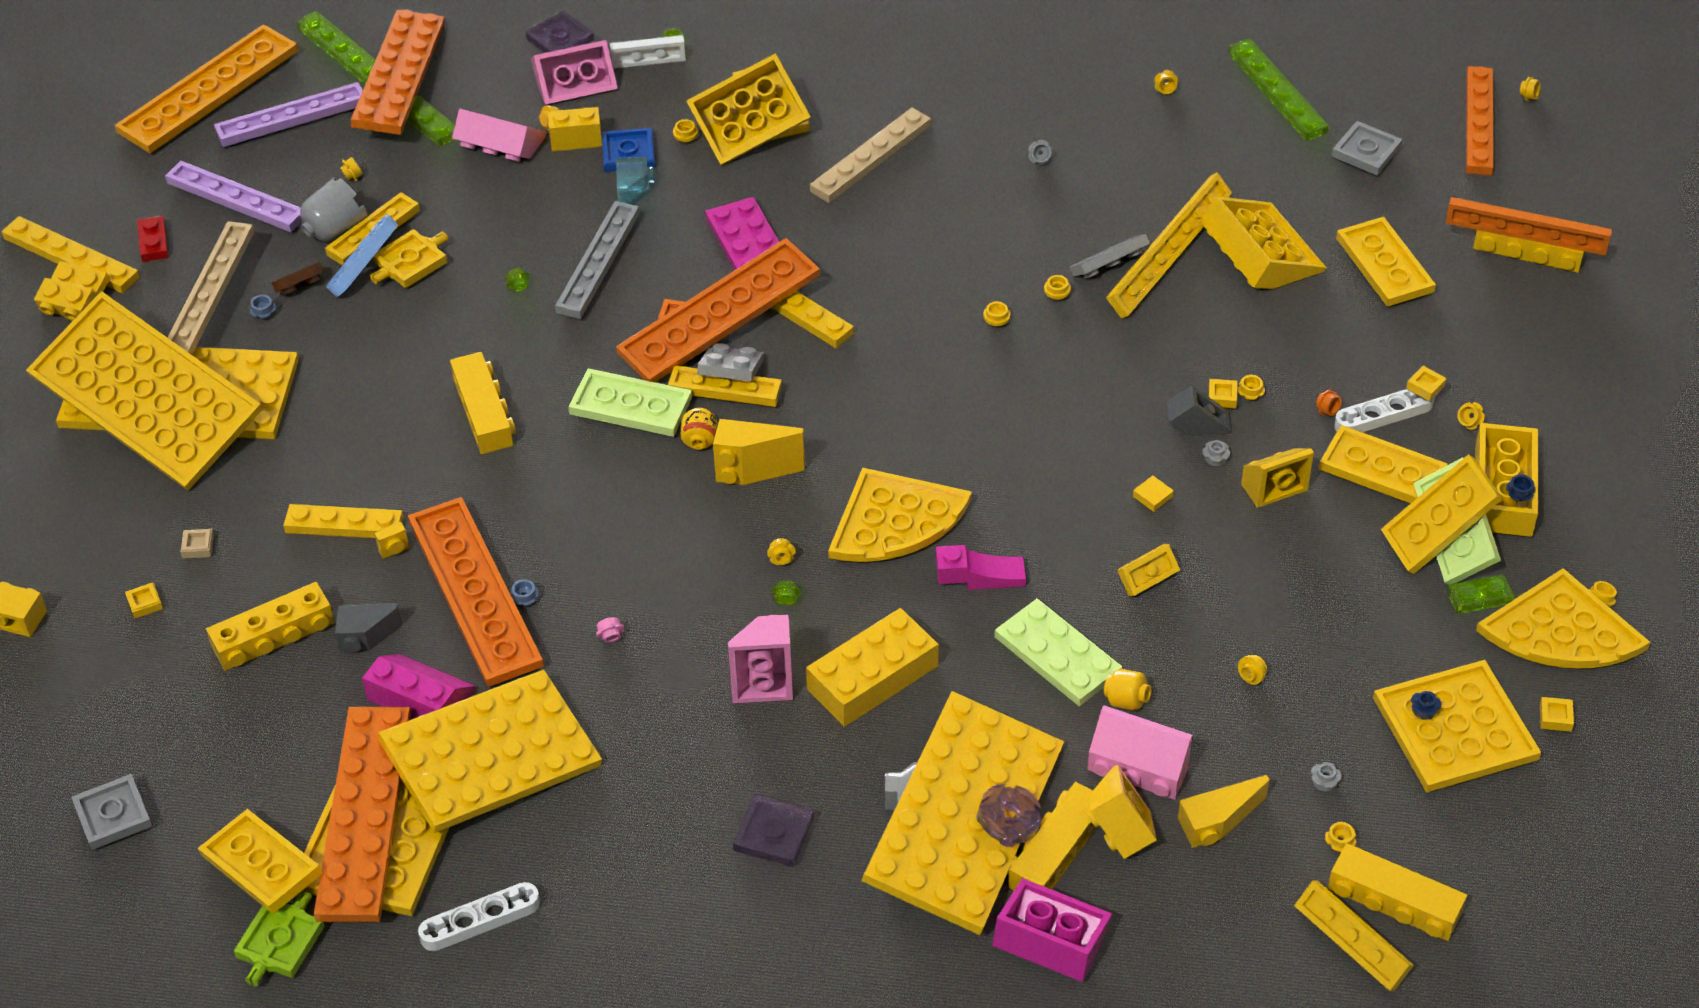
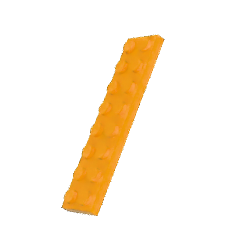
(206, 88)

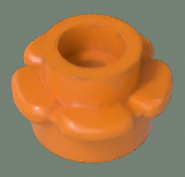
(1328, 403)

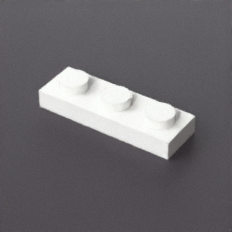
(647, 51)

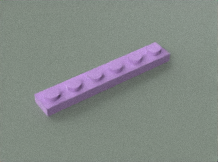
(288, 114)
(234, 196)

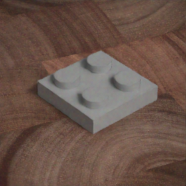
(1367, 148)
(730, 362)
(111, 811)

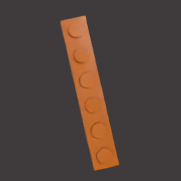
(1479, 120)
(1528, 226)

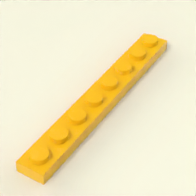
(1165, 248)

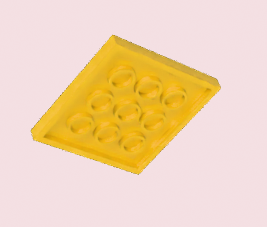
(1469, 735)

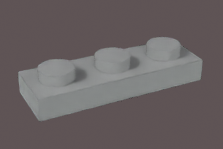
(1110, 256)

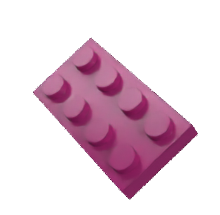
(741, 230)

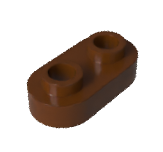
(309, 274)

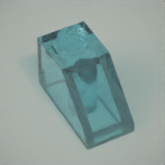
(633, 179)

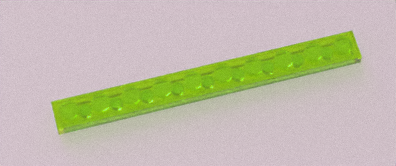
(360, 64)

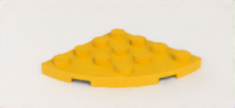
(895, 517)
(1563, 627)

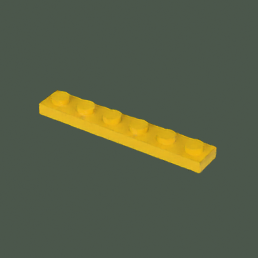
(59, 248)

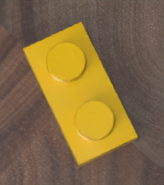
(1148, 570)

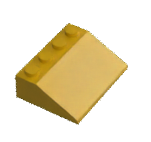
(748, 109)
(1260, 242)

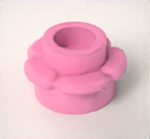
(609, 629)

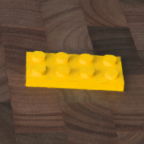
(1385, 261)
(1377, 463)
(1441, 514)
(260, 861)

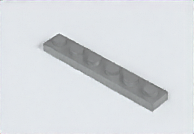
(597, 260)

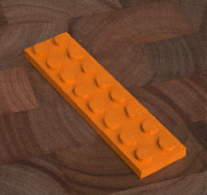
(398, 72)
(717, 311)
(475, 592)
(360, 820)

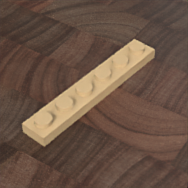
(870, 155)

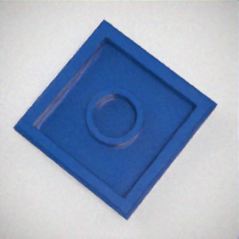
(625, 145)

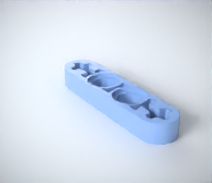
(362, 255)

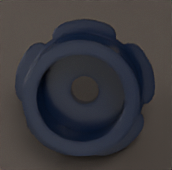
(1521, 488)
(1429, 708)

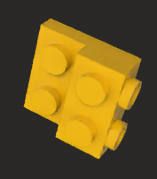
(70, 290)

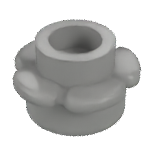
(1044, 157)
(1216, 453)
(1324, 782)

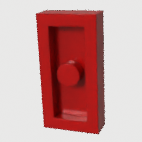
(152, 238)

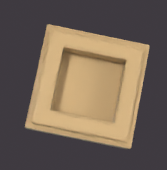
(197, 543)

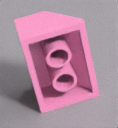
(574, 72)
(497, 135)
(761, 661)
(1146, 752)

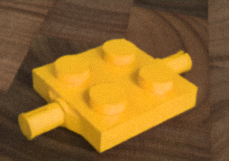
(409, 258)

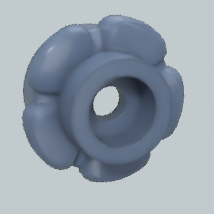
(262, 307)
(524, 592)

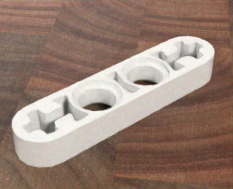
(1381, 405)
(481, 920)

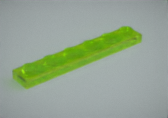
(1278, 89)

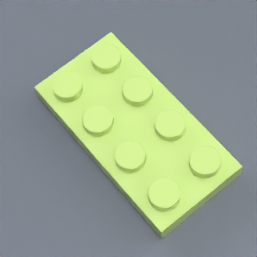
(630, 402)
(1471, 550)
(1057, 651)

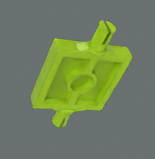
(279, 940)

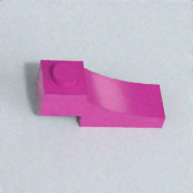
(978, 570)

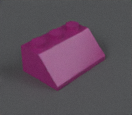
(408, 683)
(1051, 929)

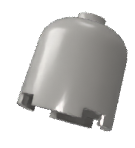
(331, 211)

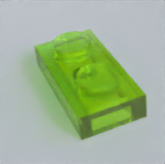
(1480, 594)

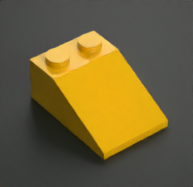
(756, 451)

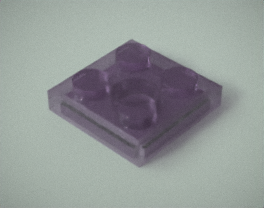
(559, 33)
(773, 830)

